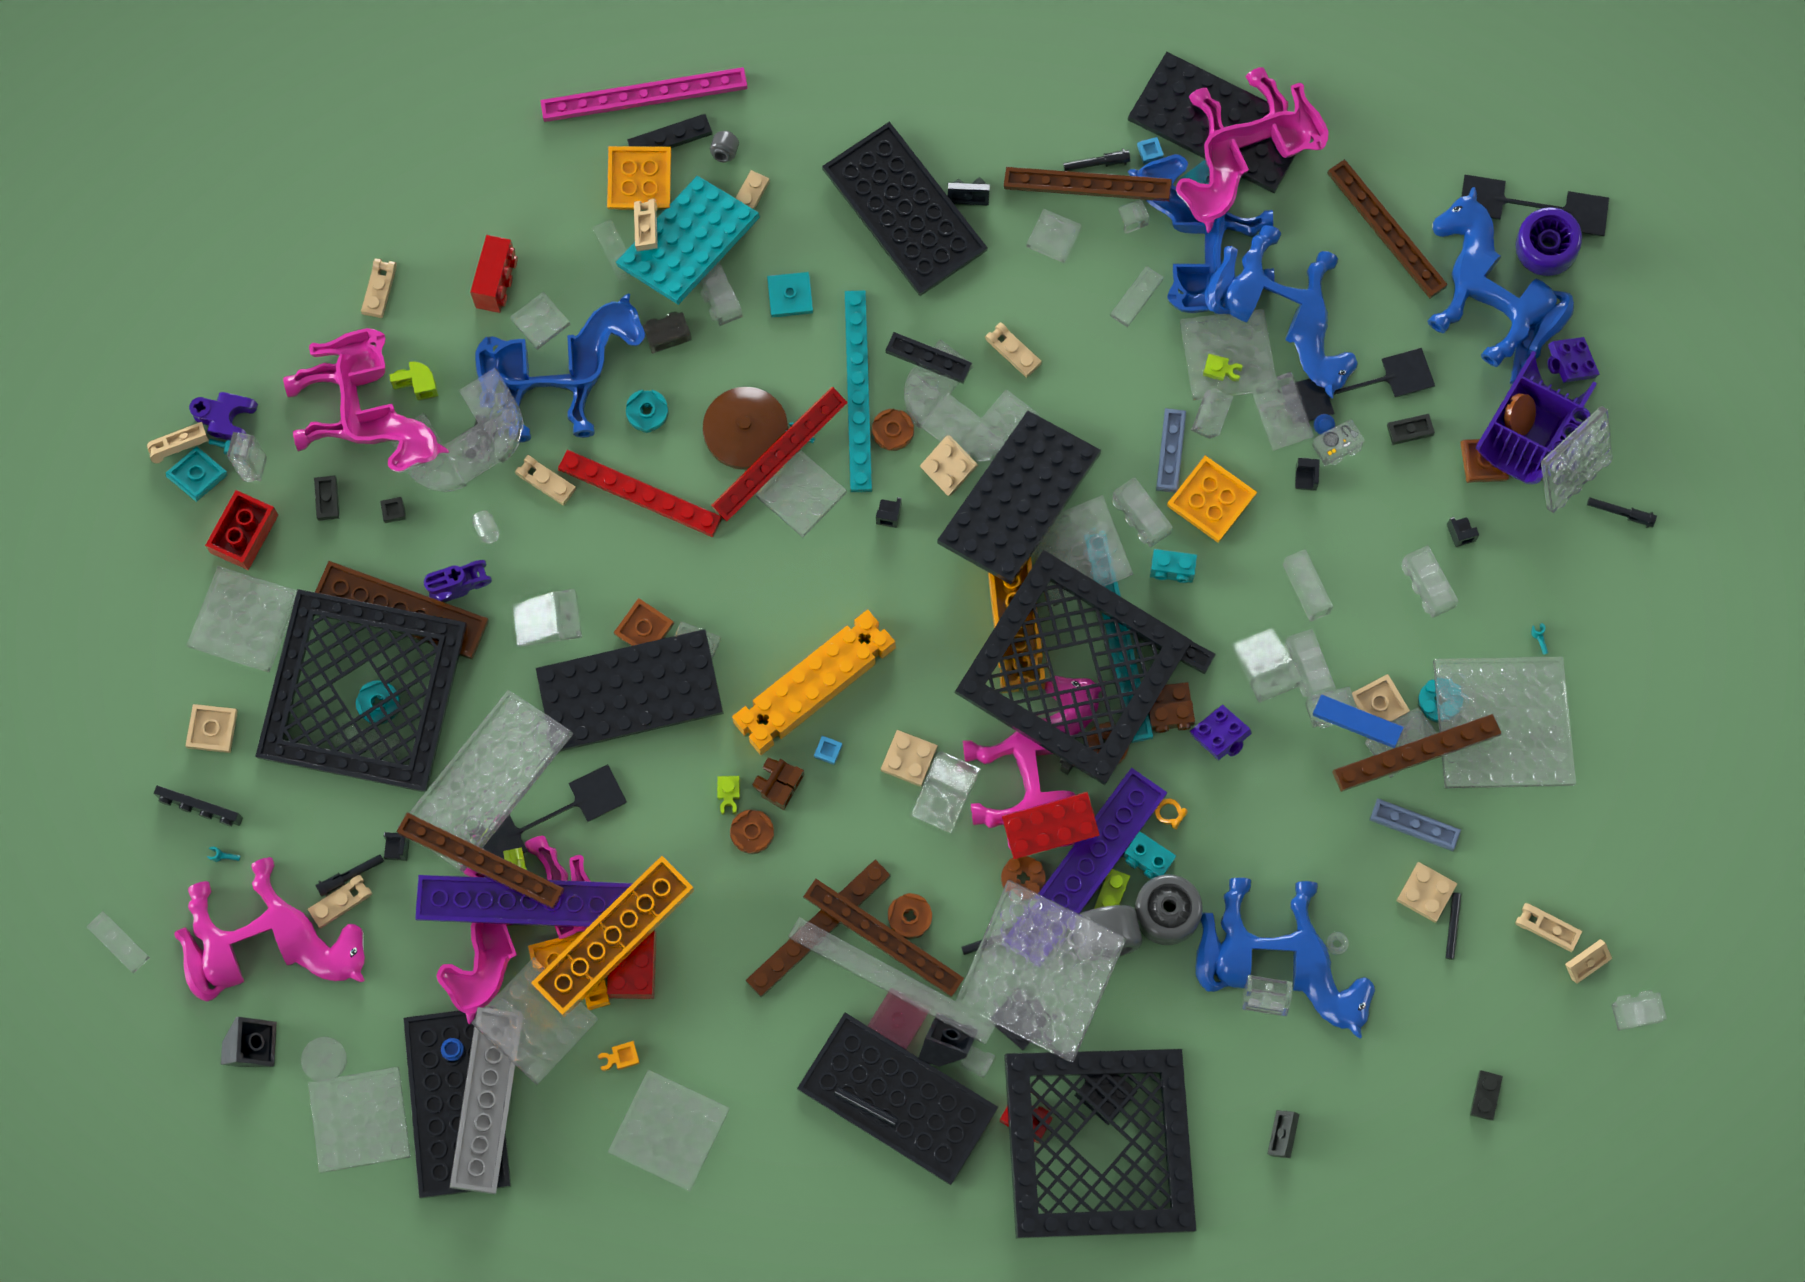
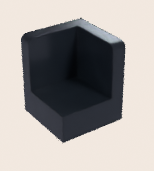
(1307, 474)
(889, 512)
(1462, 532)
(396, 847)

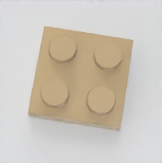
(948, 465)
(1381, 699)
(211, 728)
(909, 758)
(1426, 892)

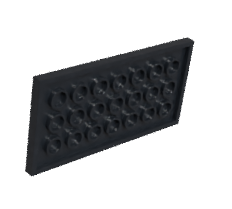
(1169, 113)
(904, 208)
(1019, 497)
(632, 689)
(437, 1099)
(935, 1113)

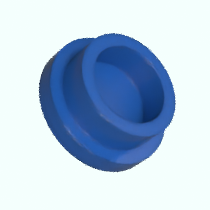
(1324, 423)
(452, 1049)

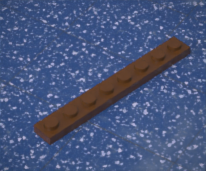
(1087, 184)
(1387, 229)
(1416, 752)
(480, 860)
(883, 937)
(792, 952)

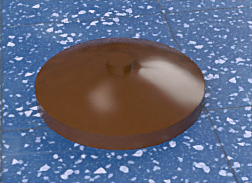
(743, 426)

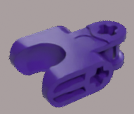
(221, 413)
(456, 581)

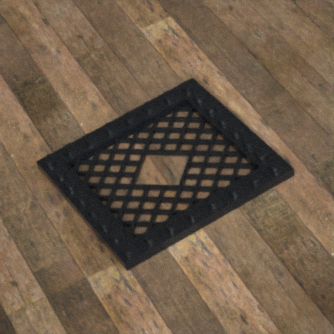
(291, 663)
(1096, 765)
(1028, 1221)

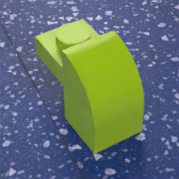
(419, 377)

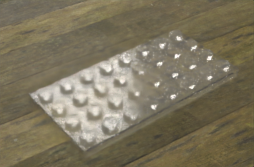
(492, 772)

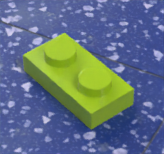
(1112, 889)

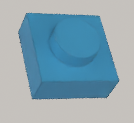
(1150, 150)
(828, 750)

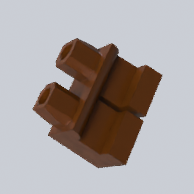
(781, 783)

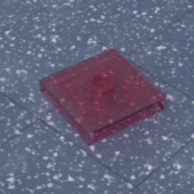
(897, 1020)

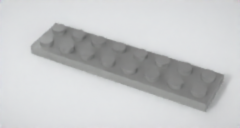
(482, 1117)

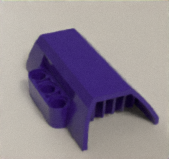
(1554, 420)

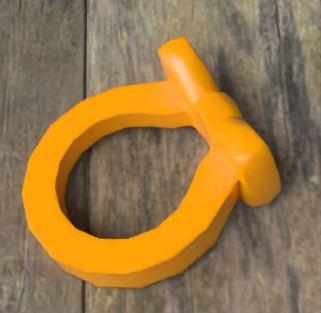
(1174, 822)

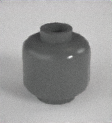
(724, 146)

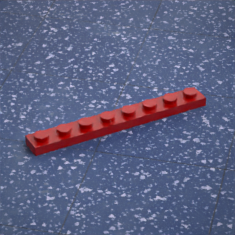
(779, 454)
(640, 493)

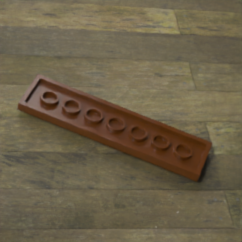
(357, 586)

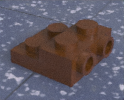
(1172, 709)

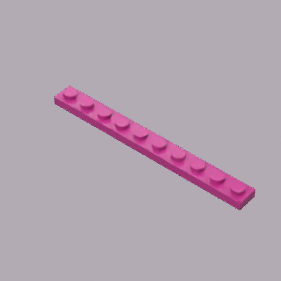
(643, 94)

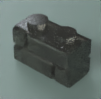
(667, 332)

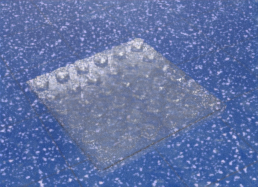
(1530, 710)
(1041, 970)

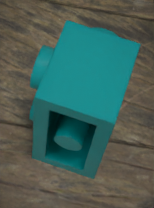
(1173, 566)
(1148, 856)

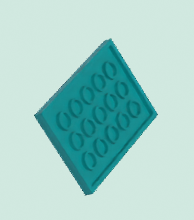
(690, 240)

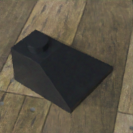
(249, 1043)
(944, 1044)

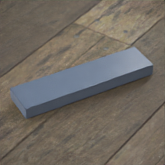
(1171, 450)
(1415, 824)

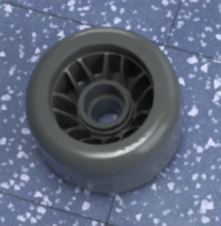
(1121, 920)
(1165, 926)

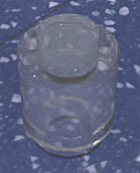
(485, 527)

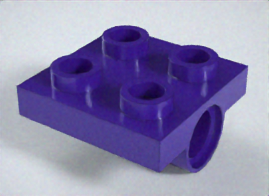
(1572, 360)
(1221, 733)

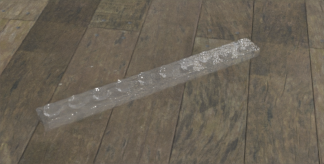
(892, 980)

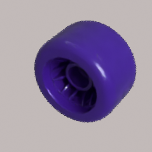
(1552, 227)

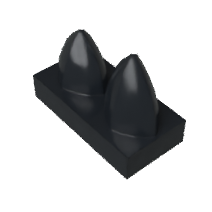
(969, 194)

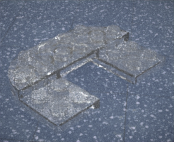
(940, 414)
(479, 447)

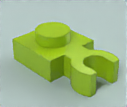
(1218, 368)
(728, 789)

